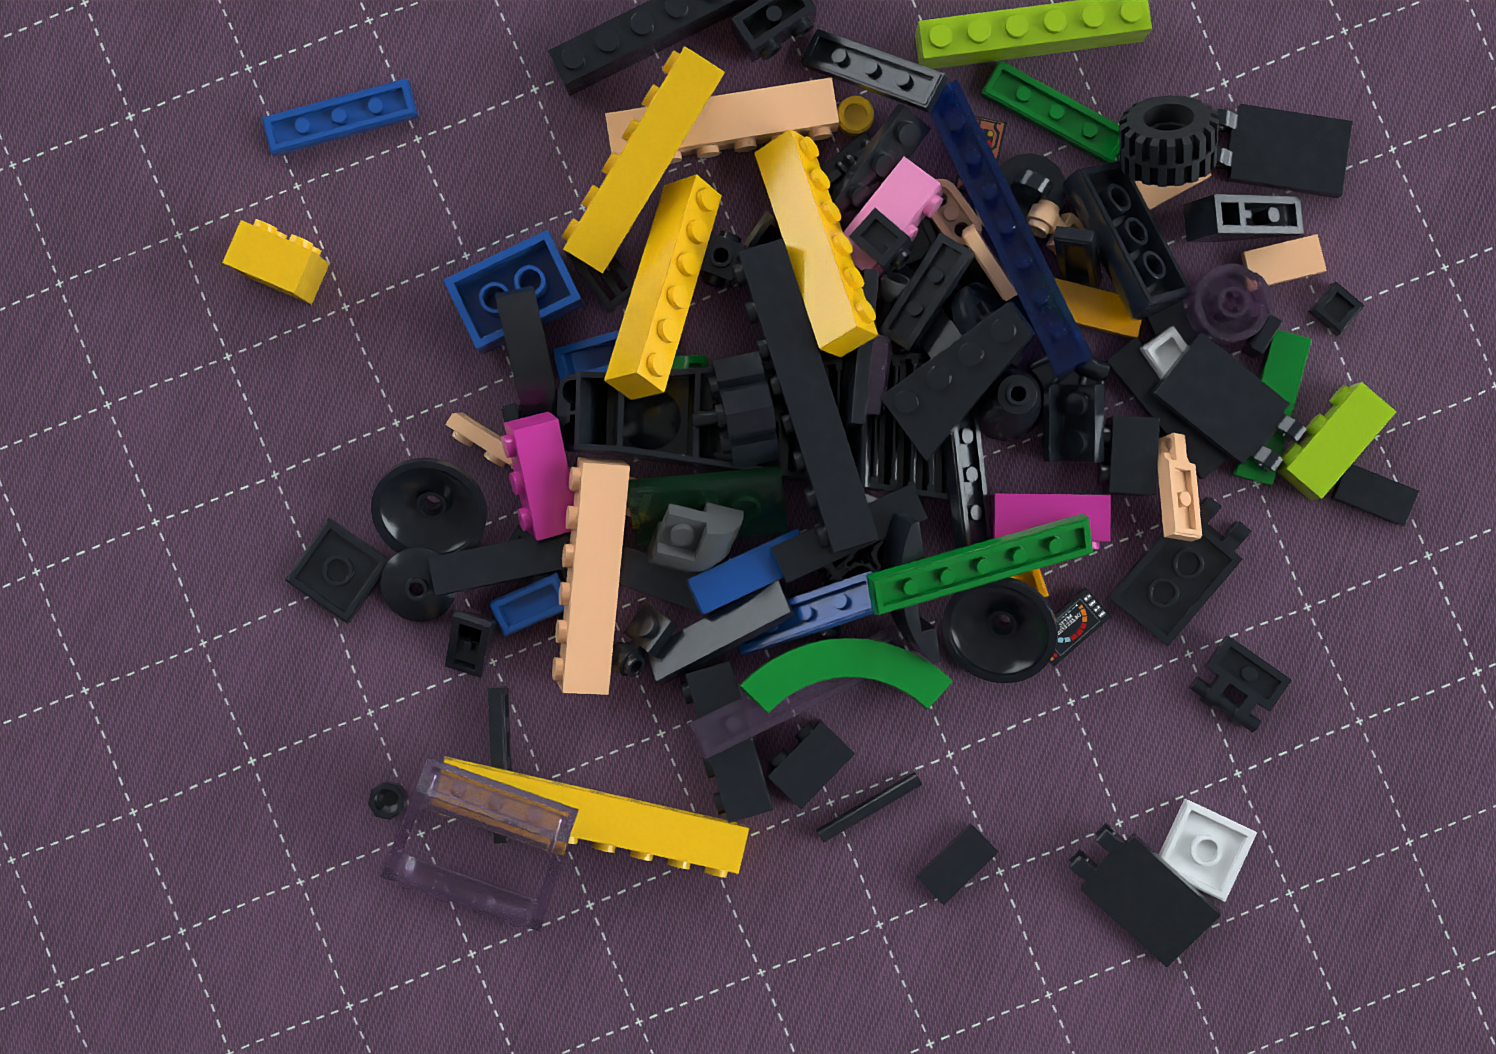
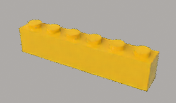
(643, 159)
(816, 244)
(663, 288)

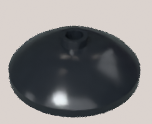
(409, 519)
(997, 648)

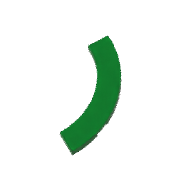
(848, 659)

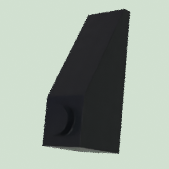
(1242, 217)

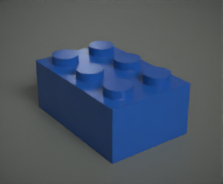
(526, 264)

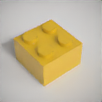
(279, 263)

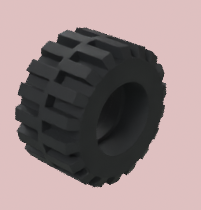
(1168, 140)

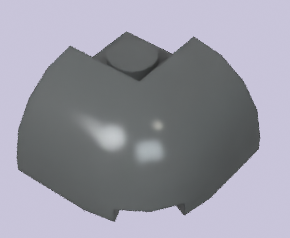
(694, 538)

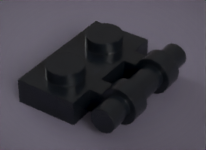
(1246, 673)

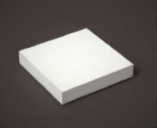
(1207, 848)

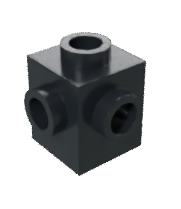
(717, 273)

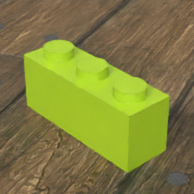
(1335, 440)

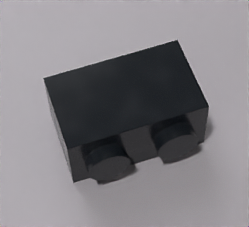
(1130, 456)
(809, 763)

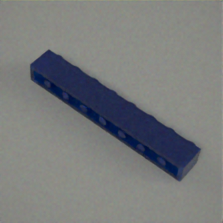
(1008, 232)

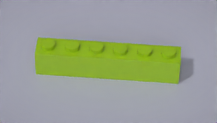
(1031, 31)

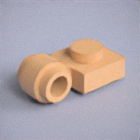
(1044, 219)

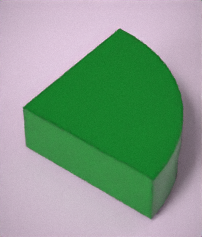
(691, 361)

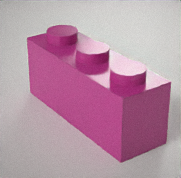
(539, 474)
(1023, 511)

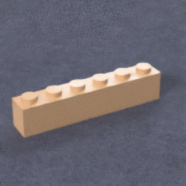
(747, 119)
(592, 575)

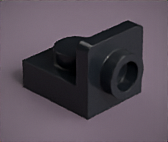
(883, 241)

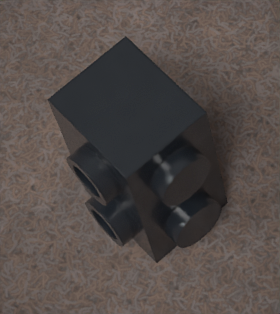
(770, 23)

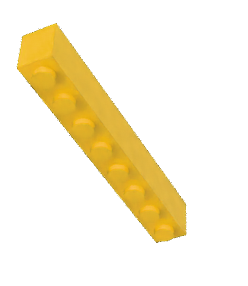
(635, 824)

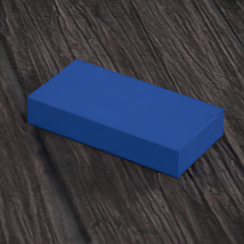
(528, 604)

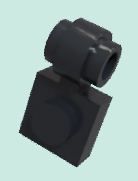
(648, 633)

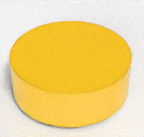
(855, 115)

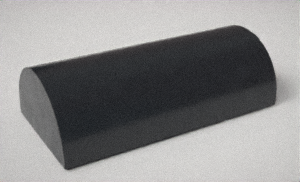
(1127, 239)

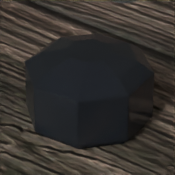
(388, 800)

